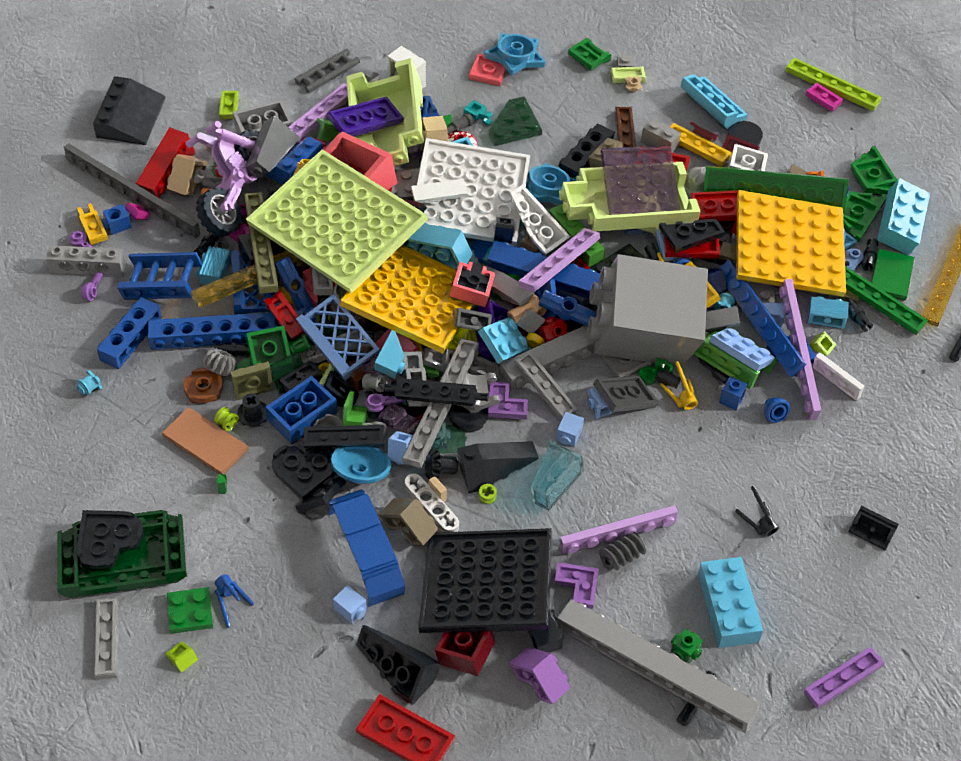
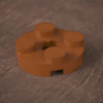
(203, 395)

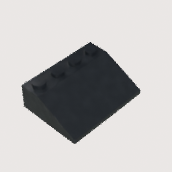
(128, 112)

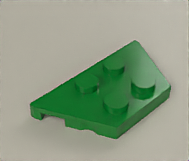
(873, 172)
(860, 212)

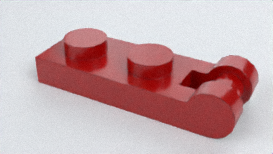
(284, 315)

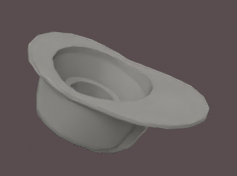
(695, 180)

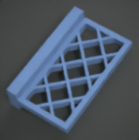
(326, 348)

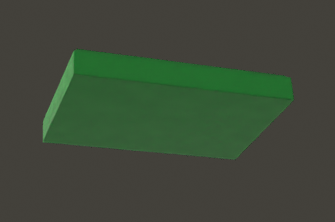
(893, 273)

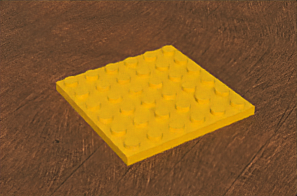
(790, 241)
(410, 298)

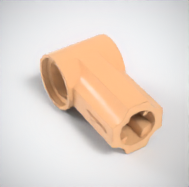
(531, 304)

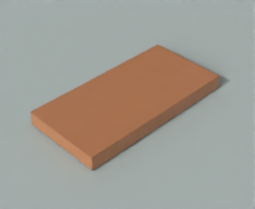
(205, 441)

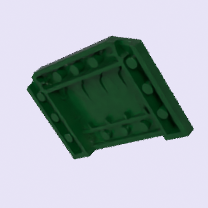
(155, 562)

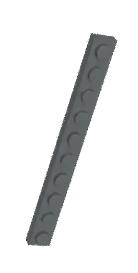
(131, 190)

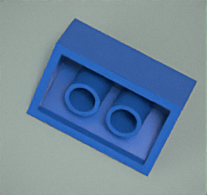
(287, 165)

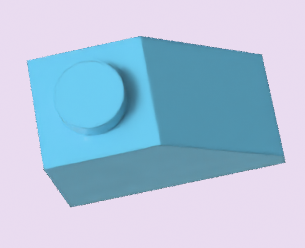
(391, 357)

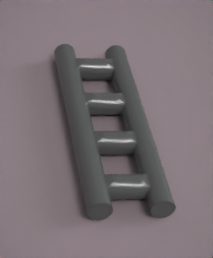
(327, 77)

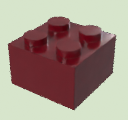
(465, 650)

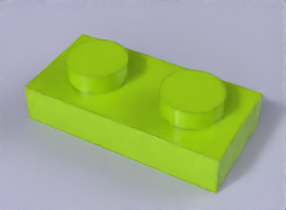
(228, 104)

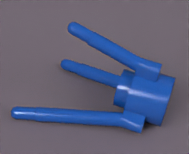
(227, 587)

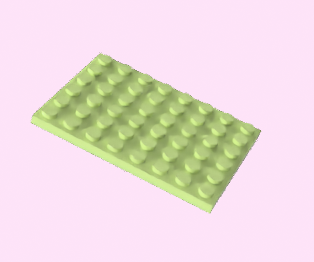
(337, 220)

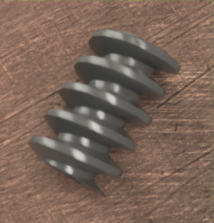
(622, 550)

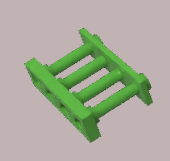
(728, 363)

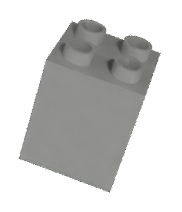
(648, 310)

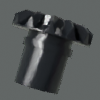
(252, 410)
(437, 464)

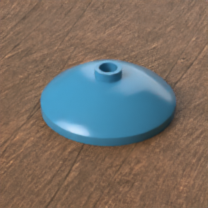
(361, 464)

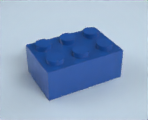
(300, 409)

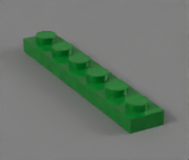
(884, 302)

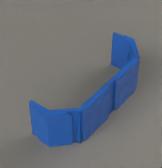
(369, 546)

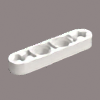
(434, 502)

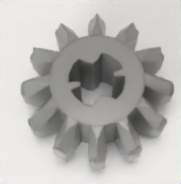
(219, 361)

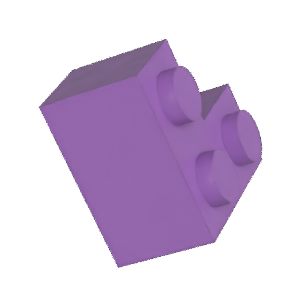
(542, 673)

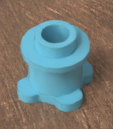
(726, 301)
(88, 383)

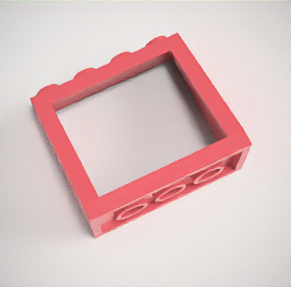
(372, 160)

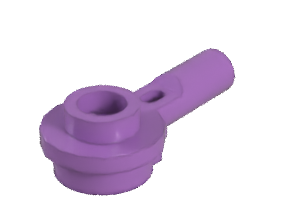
(79, 239)
(89, 290)
(376, 402)

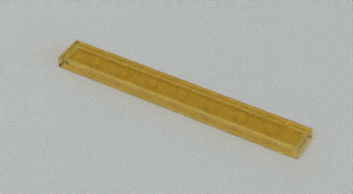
(945, 284)

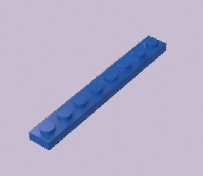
(763, 321)

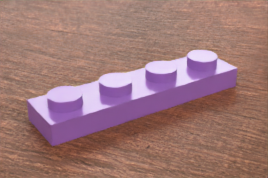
(843, 677)

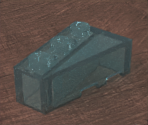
(556, 474)

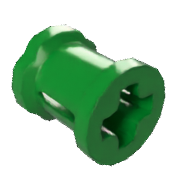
(300, 345)

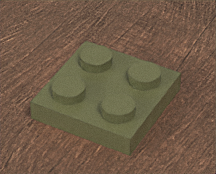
(252, 379)

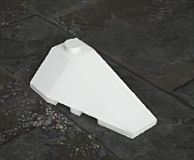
(541, 226)

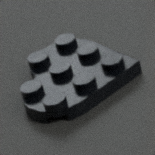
(303, 468)
(105, 536)

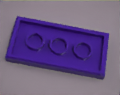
(366, 117)

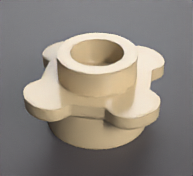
(633, 83)

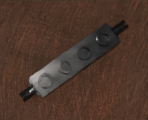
(436, 392)

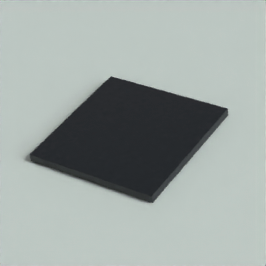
(487, 581)

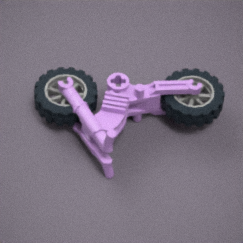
(231, 156)

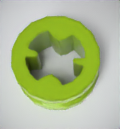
(487, 488)

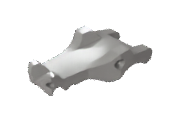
(481, 384)

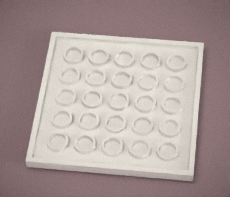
(488, 178)

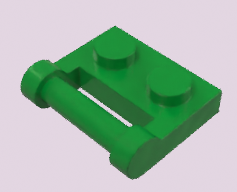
(589, 54)

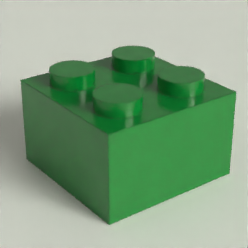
(267, 345)

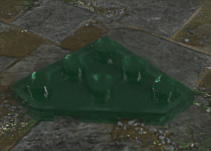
(514, 123)

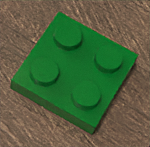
(189, 610)

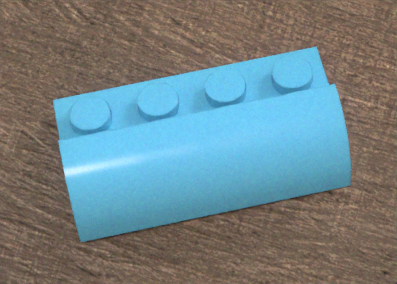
(713, 100)

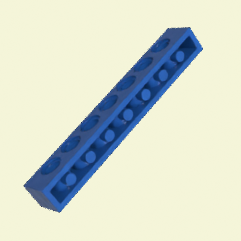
(207, 330)

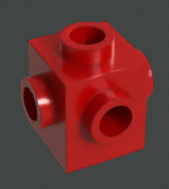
(552, 329)

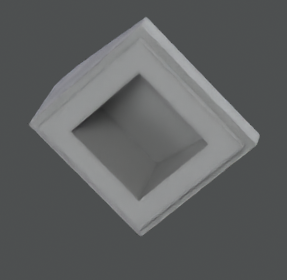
(530, 321)

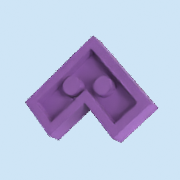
(508, 407)
(580, 577)

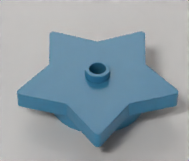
(515, 53)
(545, 183)

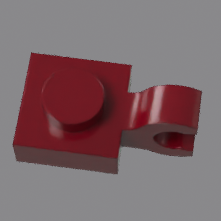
(703, 132)

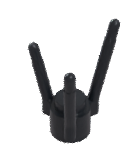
(766, 524)

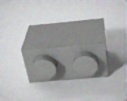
(658, 135)

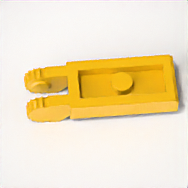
(92, 225)

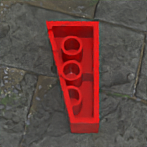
(160, 166)

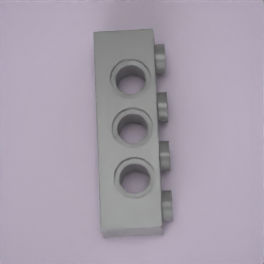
(85, 261)

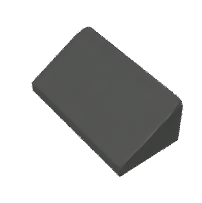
(470, 319)

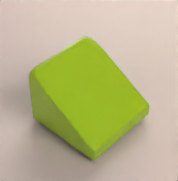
(822, 344)
(182, 656)

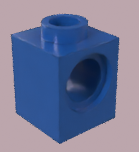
(116, 219)
(733, 393)

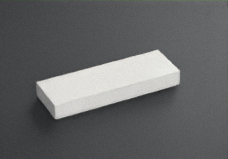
(439, 191)
(838, 376)

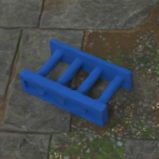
(160, 289)

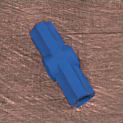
(288, 274)
(557, 304)

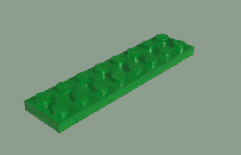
(801, 187)

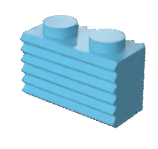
(215, 265)
(828, 312)

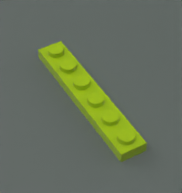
(834, 84)

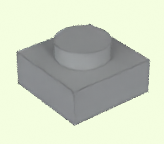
(625, 61)

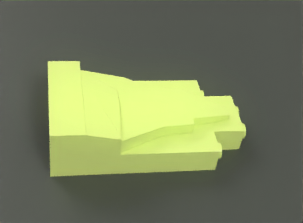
(406, 95)
(588, 200)

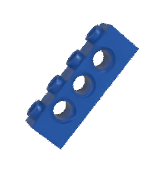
(128, 333)

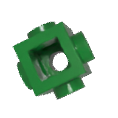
(687, 646)

